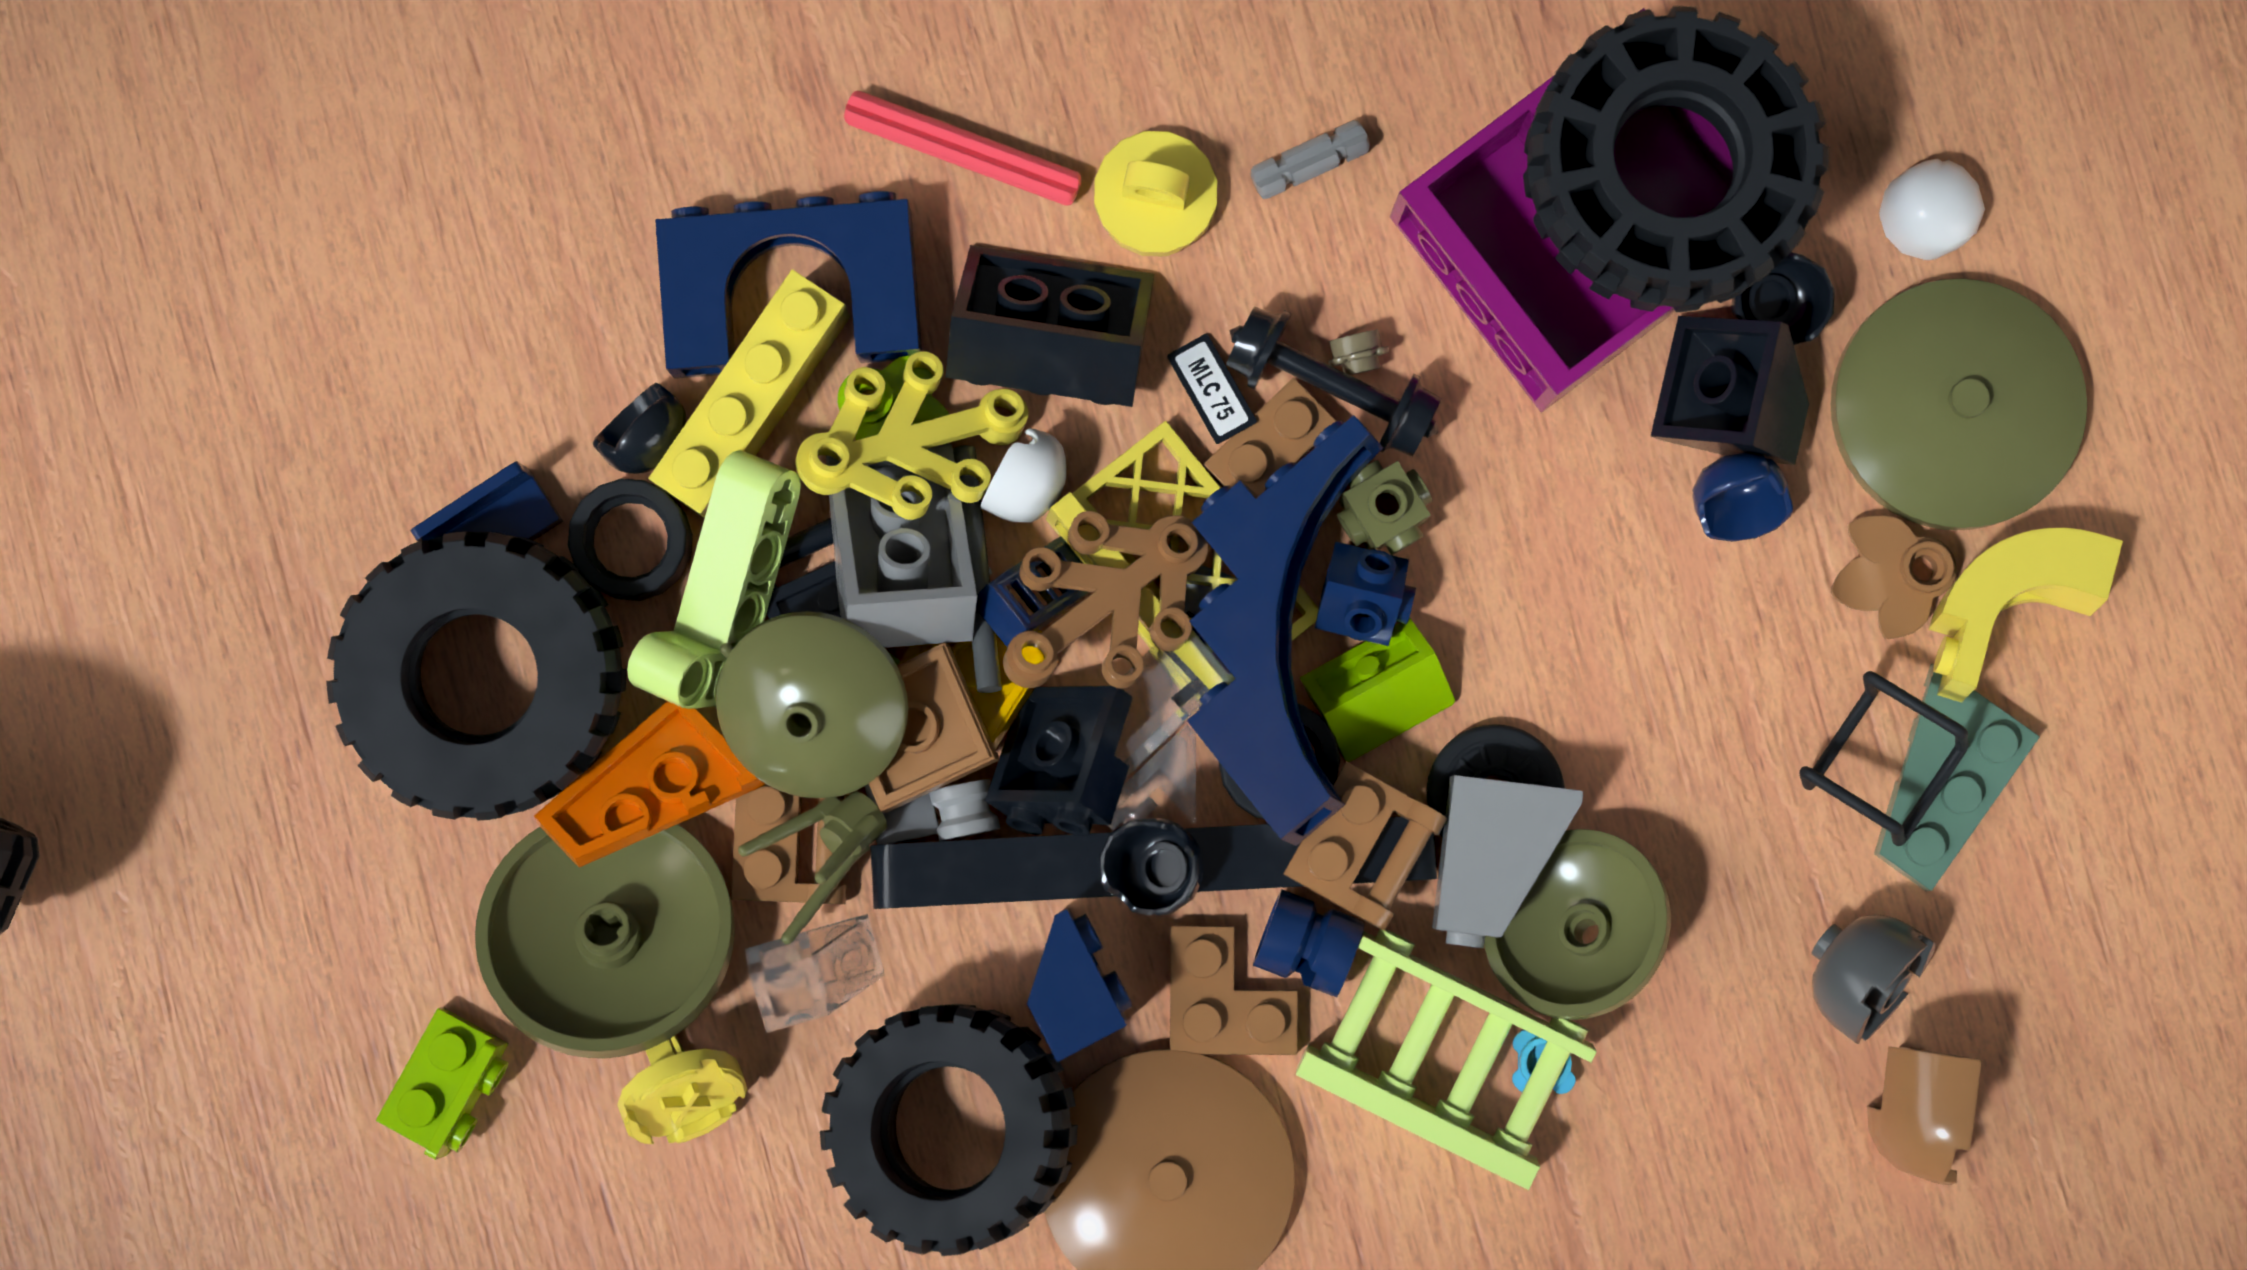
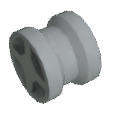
(964, 810)

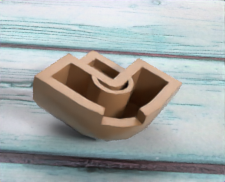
(1925, 1111)

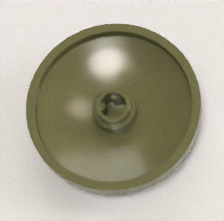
(1958, 404)
(605, 950)

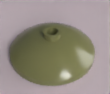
(834, 678)
(1585, 884)

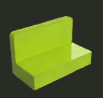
(1379, 690)

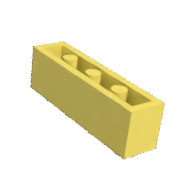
(752, 389)

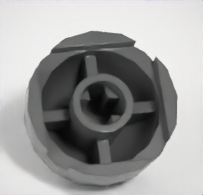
(1866, 972)

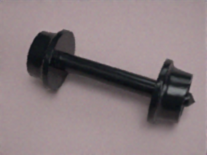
(1260, 345)

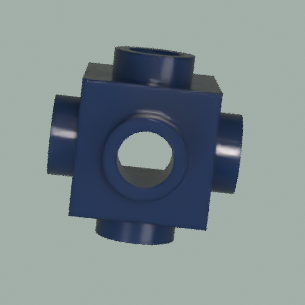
(1364, 594)

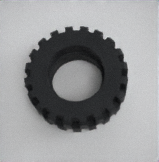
(867, 1143)

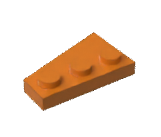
(645, 784)

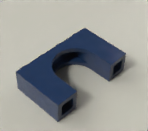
(707, 254)

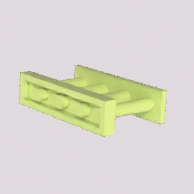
(1451, 1119)

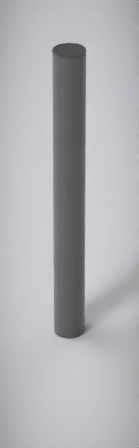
(984, 638)

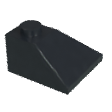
(1733, 389)

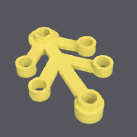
(906, 443)

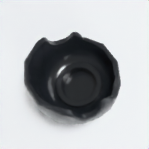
(1792, 293)
(642, 431)
(1151, 866)

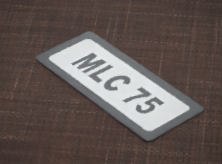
(1211, 389)

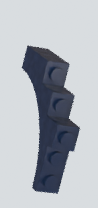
(1265, 543)

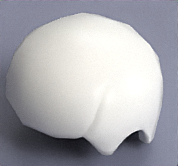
(1931, 209)
(1027, 479)

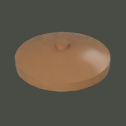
(1172, 1168)

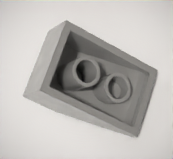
(903, 575)

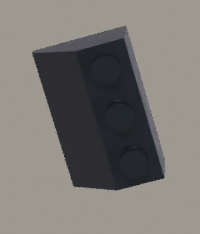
(1049, 326)

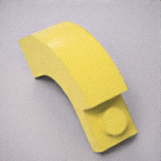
(2039, 566)

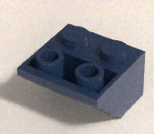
(1070, 992)

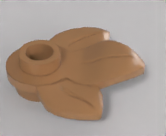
(1884, 574)

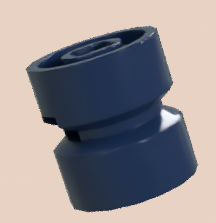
(1309, 943)

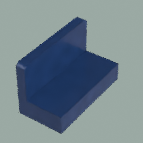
(503, 504)

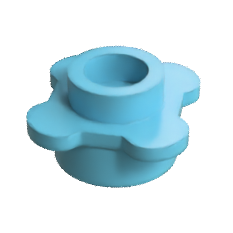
(1529, 1050)

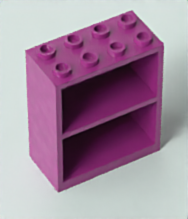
(1483, 247)

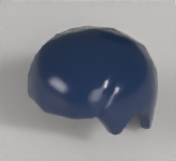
(1741, 497)

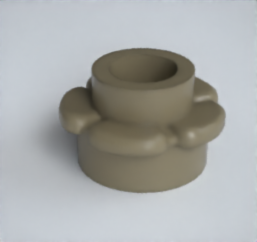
(1358, 352)

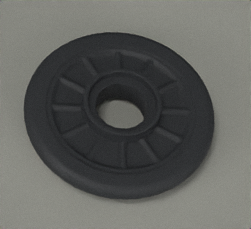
(1489, 752)

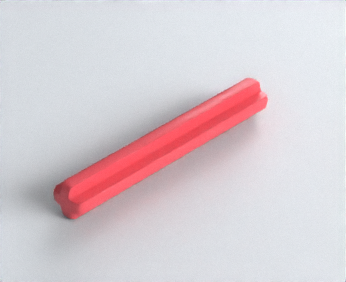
(962, 148)

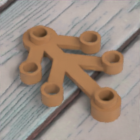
(1114, 591)

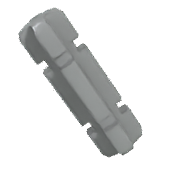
(1310, 159)

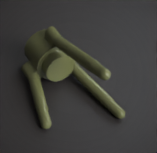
(846, 832)

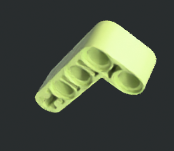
(726, 583)

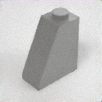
(1494, 852)

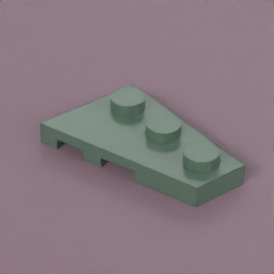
(1993, 755)

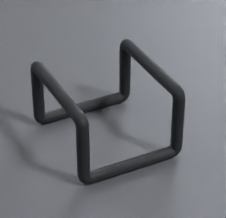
(1815, 776)

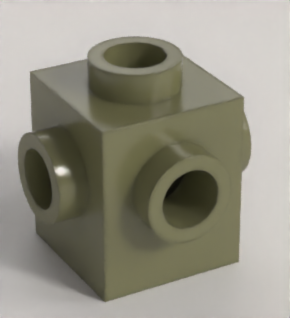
(1367, 525)

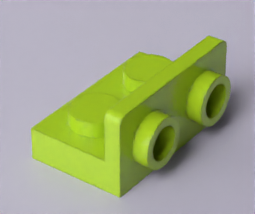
(443, 1084)

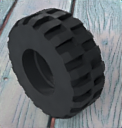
(1731, 84)
(383, 693)

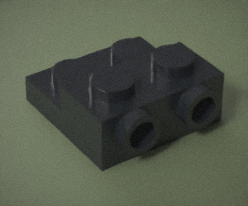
(1062, 760)

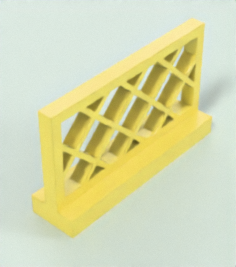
(1194, 652)

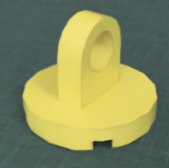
(1155, 193)
(681, 1093)

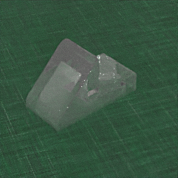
(1169, 770)

